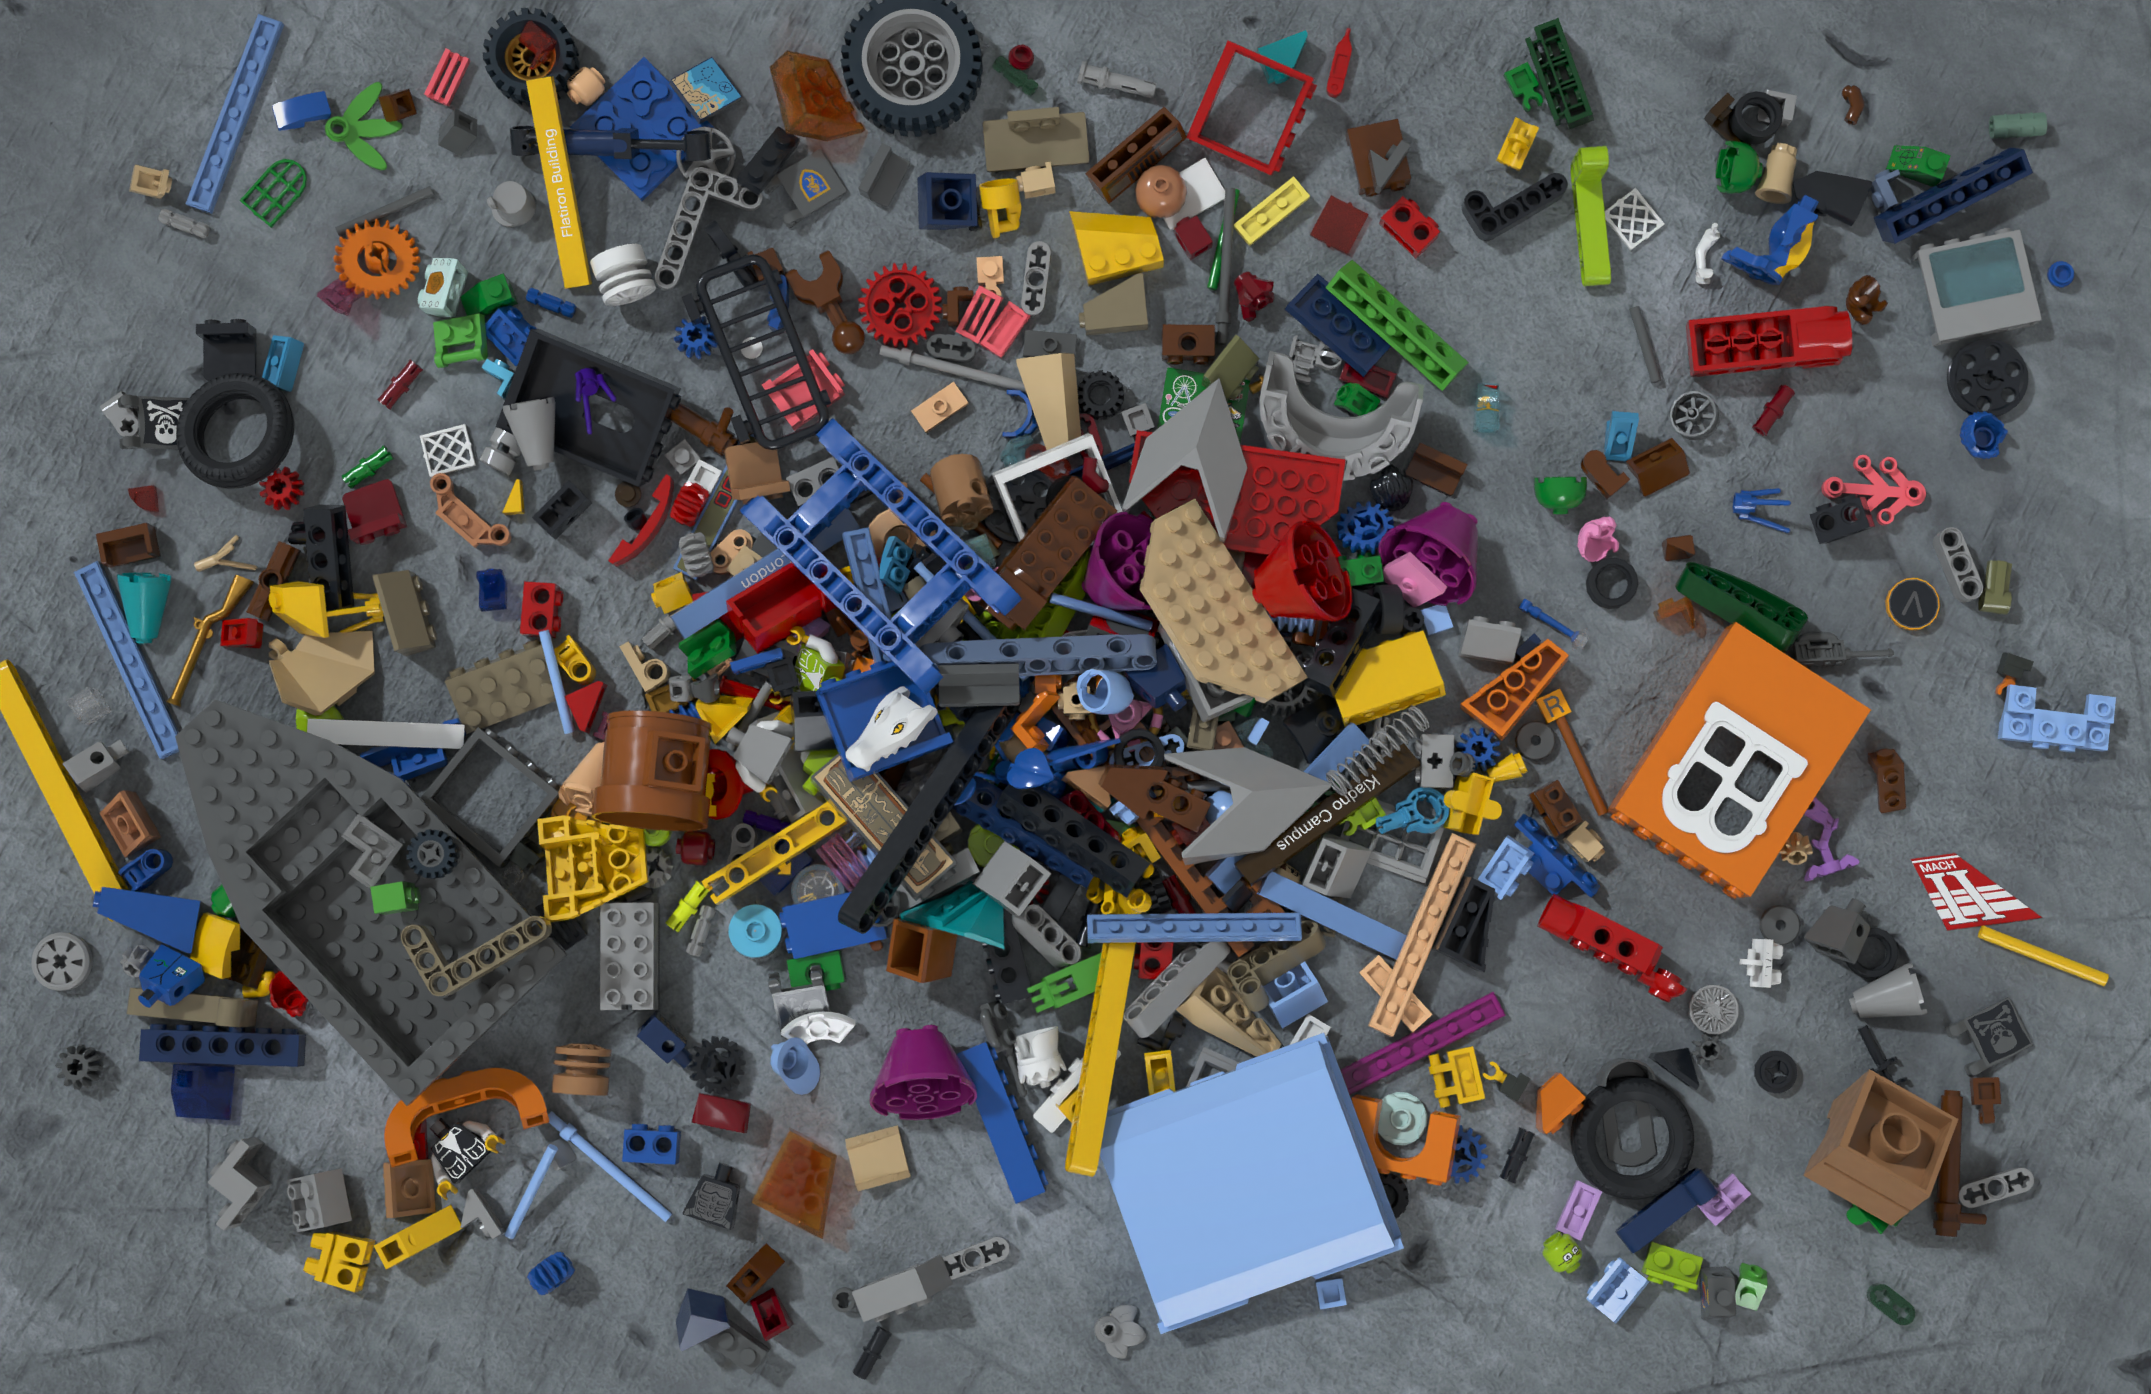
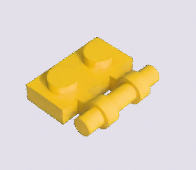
(1464, 1074)

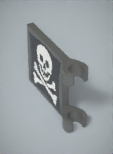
(156, 421)

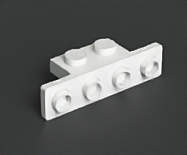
(1048, 1113)

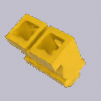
(336, 1258)

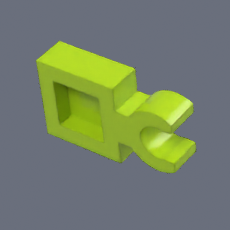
(1364, 817)

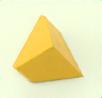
(723, 713)

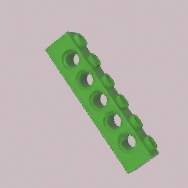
(1396, 325)

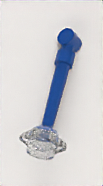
(1578, 638)

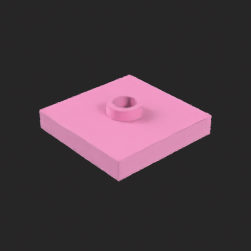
(1414, 579)

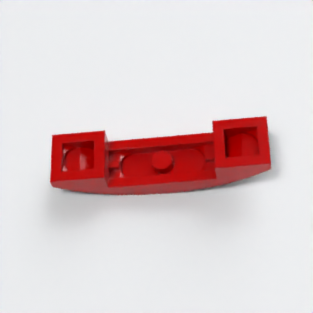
(627, 551)

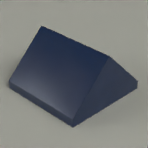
(700, 1318)

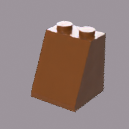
(920, 952)

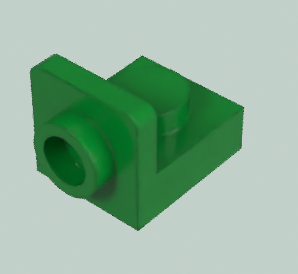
(1356, 399)

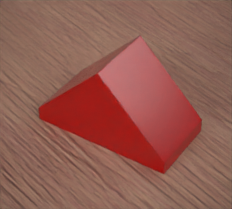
(585, 704)

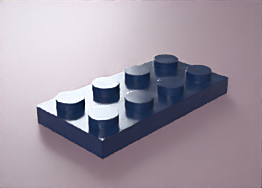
(1337, 326)

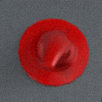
(727, 785)

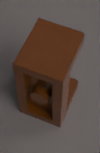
(128, 545)

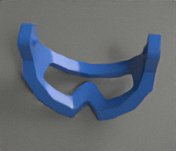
(1030, 417)

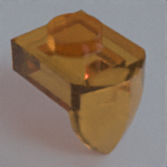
(1669, 608)

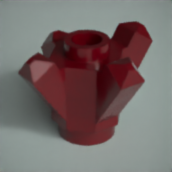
(1253, 294)

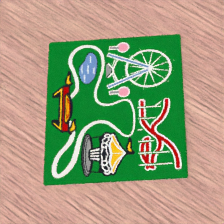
(1185, 385)

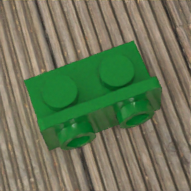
(708, 647)

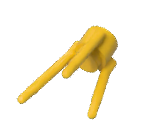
(372, 608)

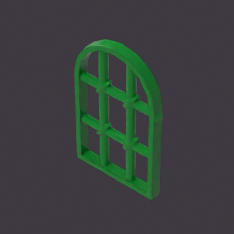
(279, 177)

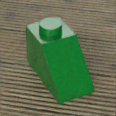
(489, 296)

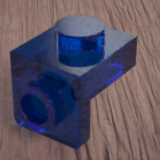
(492, 590)

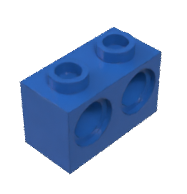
(651, 1152)

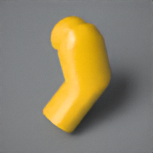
(263, 987)

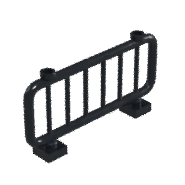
(753, 424)

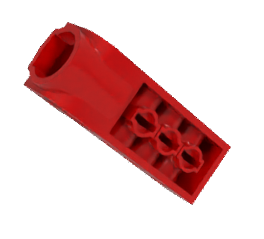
(1768, 341)

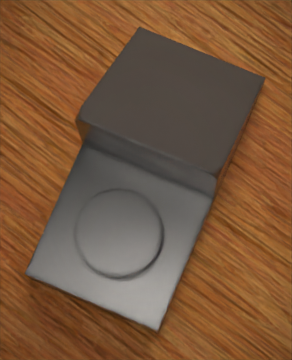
(1383, 169)

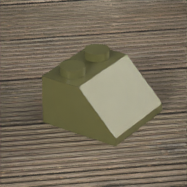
(1232, 368)

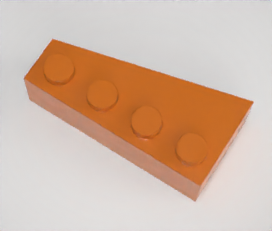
(1511, 694)

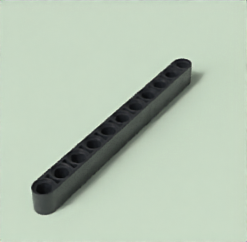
(924, 816)

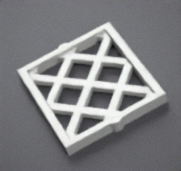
(1645, 235)
(451, 468)

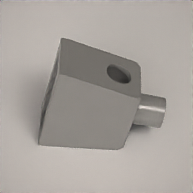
(85, 766)

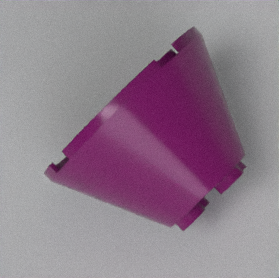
(1445, 543)
(1118, 563)
(921, 1077)

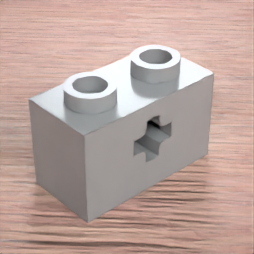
(1443, 748)

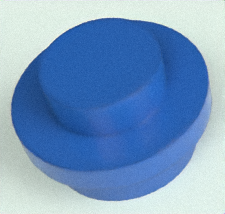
(2060, 274)

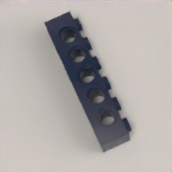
(1953, 195)
(982, 810)
(154, 1047)

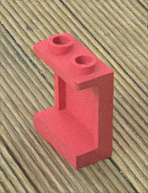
(799, 392)

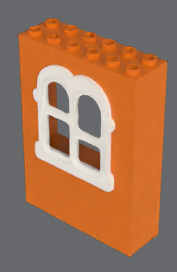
(1775, 710)

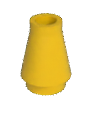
(1508, 768)

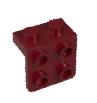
(373, 512)

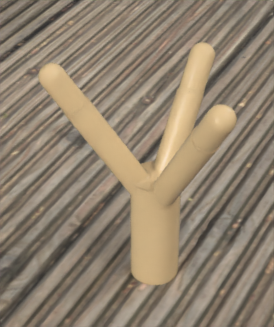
(217, 558)

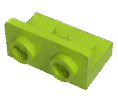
(1673, 1266)

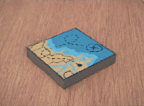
(705, 90)

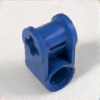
(142, 872)

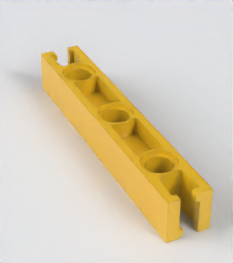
(765, 857)

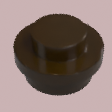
(627, 494)

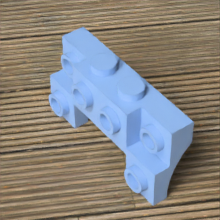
(2045, 727)

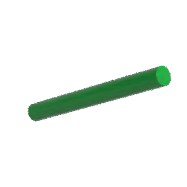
(1216, 266)

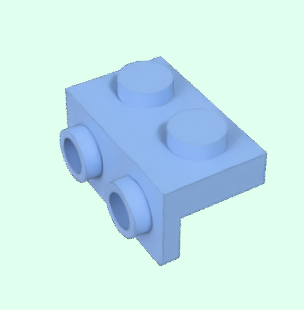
(1506, 866)
(1616, 1289)

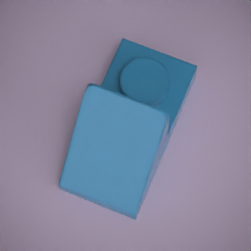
(1620, 435)

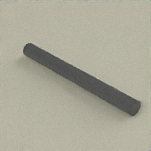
(386, 210)

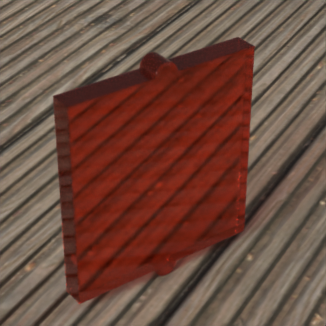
(1339, 225)

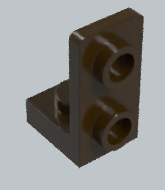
(1719, 117)

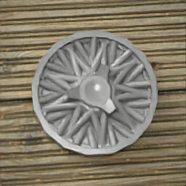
(1713, 1009)

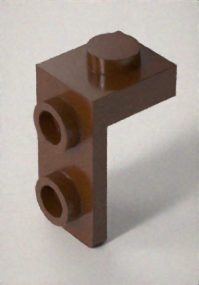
(1890, 779)

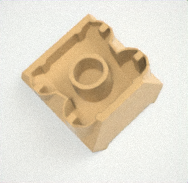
(877, 1158)

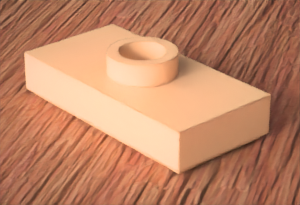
(939, 407)

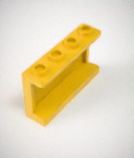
(1389, 679)

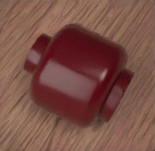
(696, 847)

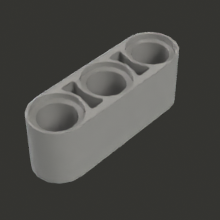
(1961, 552)
(1057, 938)

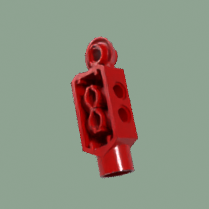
(1641, 956)

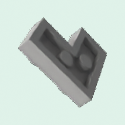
(377, 850)

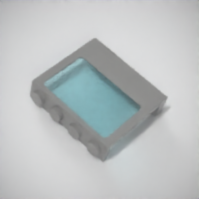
(1978, 286)

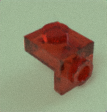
(1185, 835)

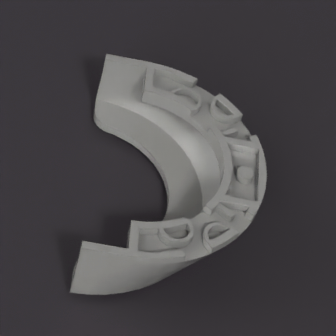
(1363, 441)

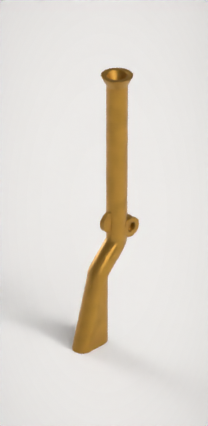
(236, 592)

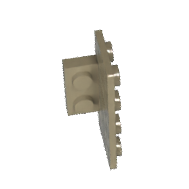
(1035, 138)

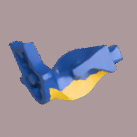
(1788, 245)

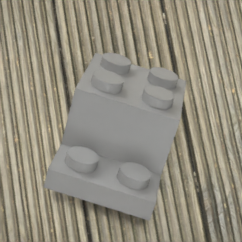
(238, 1182)

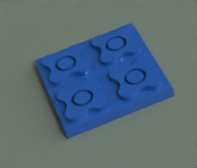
(651, 105)

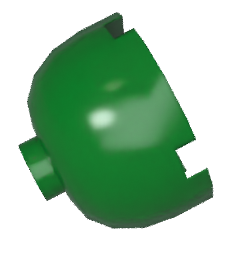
(1737, 167)
(1560, 493)

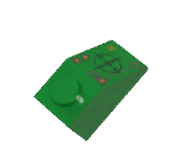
(1919, 163)

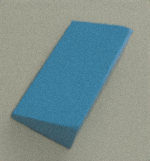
(283, 362)

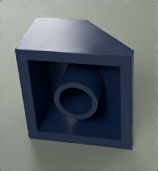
(947, 201)

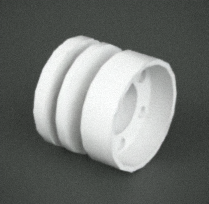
(623, 274)

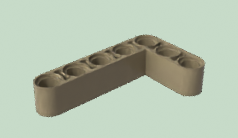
(475, 958)
(201, 1008)

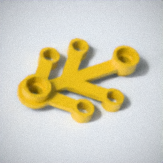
(1134, 898)

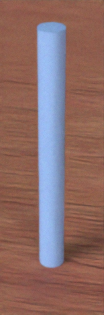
(556, 681)
(531, 1191)

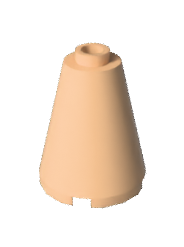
(581, 782)

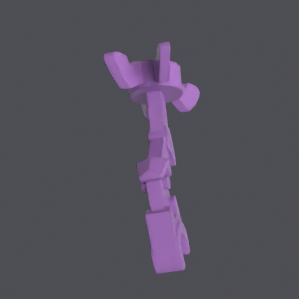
(1820, 815)

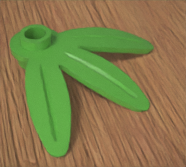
(367, 128)

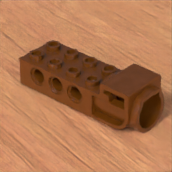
(1050, 550)

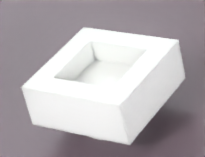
(705, 475)

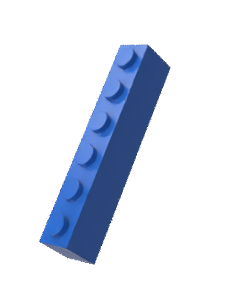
(1002, 1124)

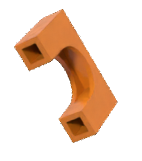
(1432, 1162)

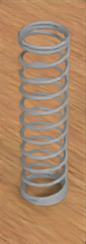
(1343, 781)

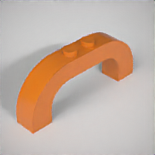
(457, 1092)

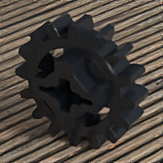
(726, 1060)

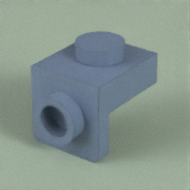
(1882, 193)

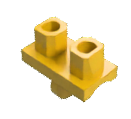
(1517, 144)

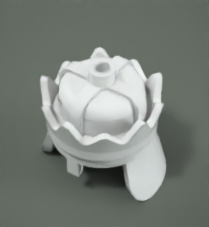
(1039, 1057)

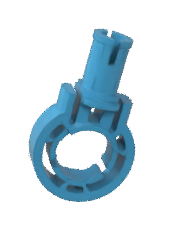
(1409, 816)

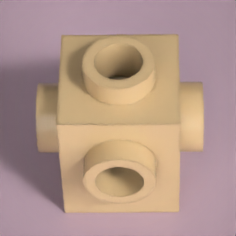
(1075, 712)

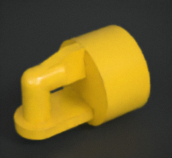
(999, 195)

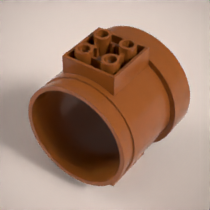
(654, 772)

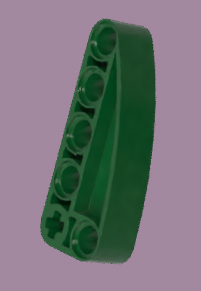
(1743, 603)

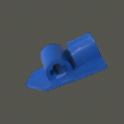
(1080, 756)

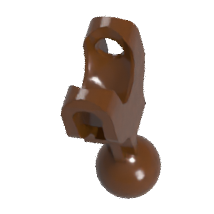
(825, 296)

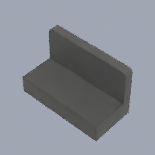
(883, 176)

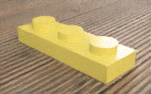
(1271, 211)

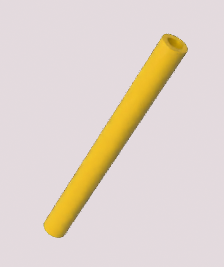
(2043, 955)

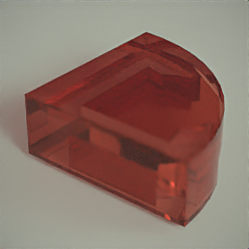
(145, 497)

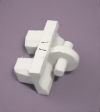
(1760, 963)

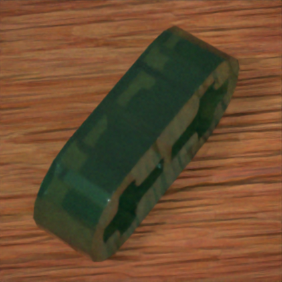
(1895, 1299)

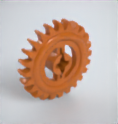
(376, 240)

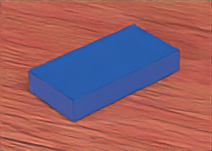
(757, 661)

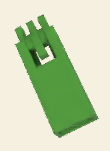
(1083, 975)

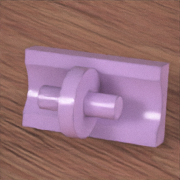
(1729, 1197)

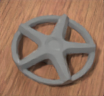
(715, 155)

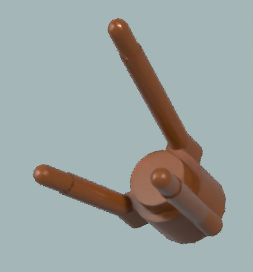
(858, 639)

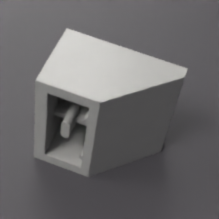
(1489, 641)
(1335, 866)
(1011, 879)
(319, 1200)

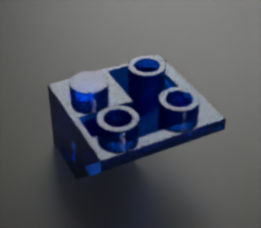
(202, 1091)

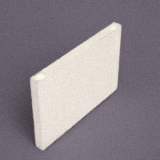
(1202, 192)

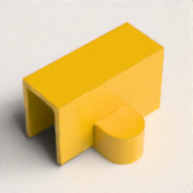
(1470, 804)

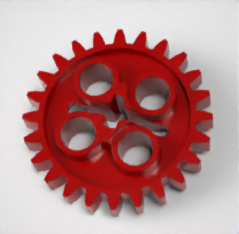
(881, 292)

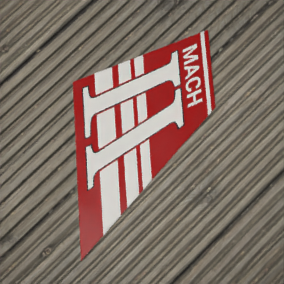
(1966, 895)

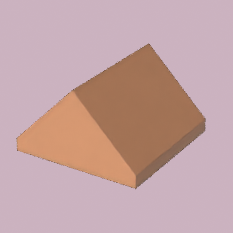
(129, 823)

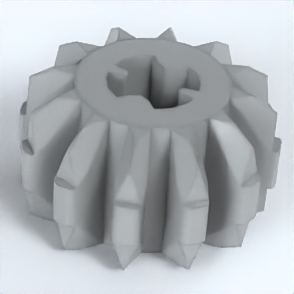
(696, 555)

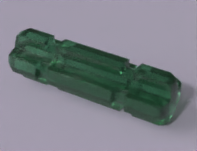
(1015, 76)

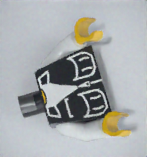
(459, 1151)

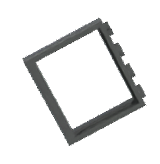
(510, 754)

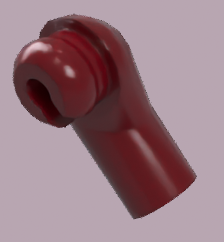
(1091, 478)

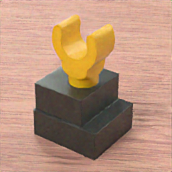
(1510, 1085)

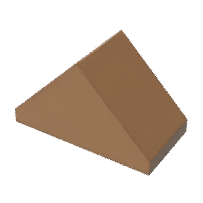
(1087, 783)

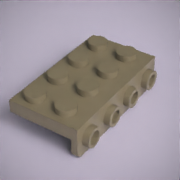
(501, 686)

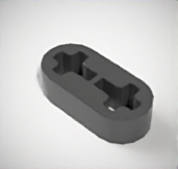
(952, 342)

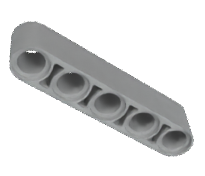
(1174, 986)

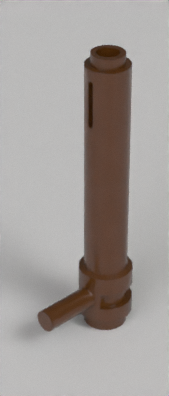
(710, 433)
(1947, 1205)

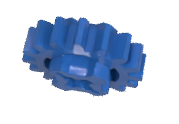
(1364, 526)
(1474, 1162)

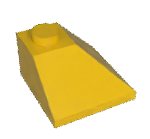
(301, 607)

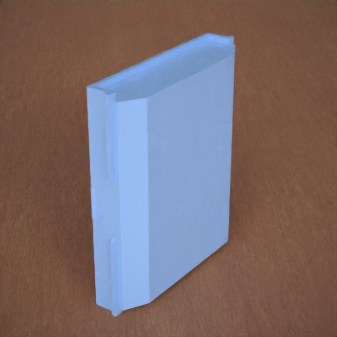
(1247, 1182)

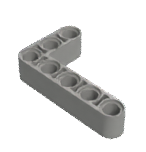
(693, 218)

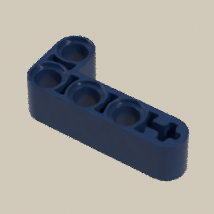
(1666, 1208)

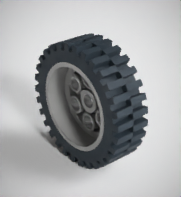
(888, 28)

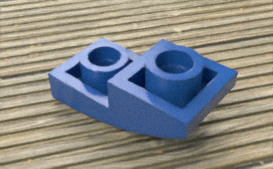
(301, 109)
(773, 317)

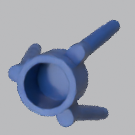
(1746, 502)

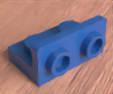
(508, 332)

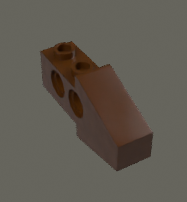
(1131, 787)

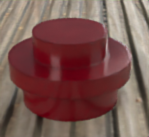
(1021, 57)

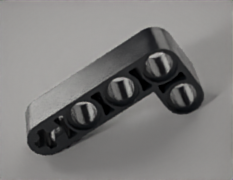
(1517, 203)

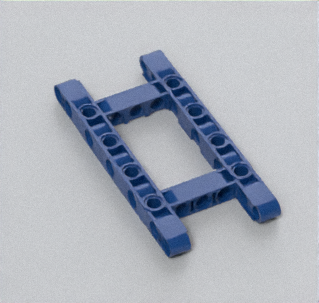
(923, 608)

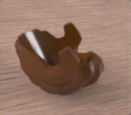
(1864, 299)

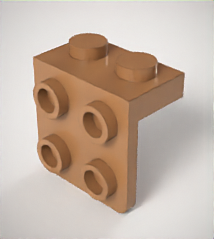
(754, 472)

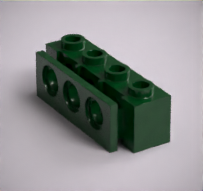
(1565, 74)

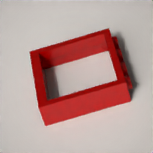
(1211, 95)

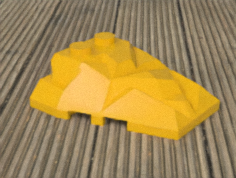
(589, 864)

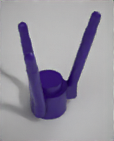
(587, 384)

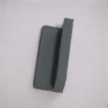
(979, 685)

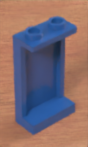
(816, 929)

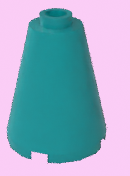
(144, 602)

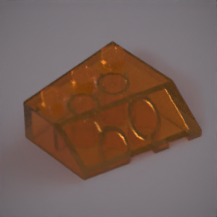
(812, 98)
(798, 1182)

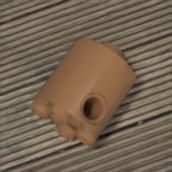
(961, 491)

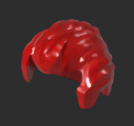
(287, 995)

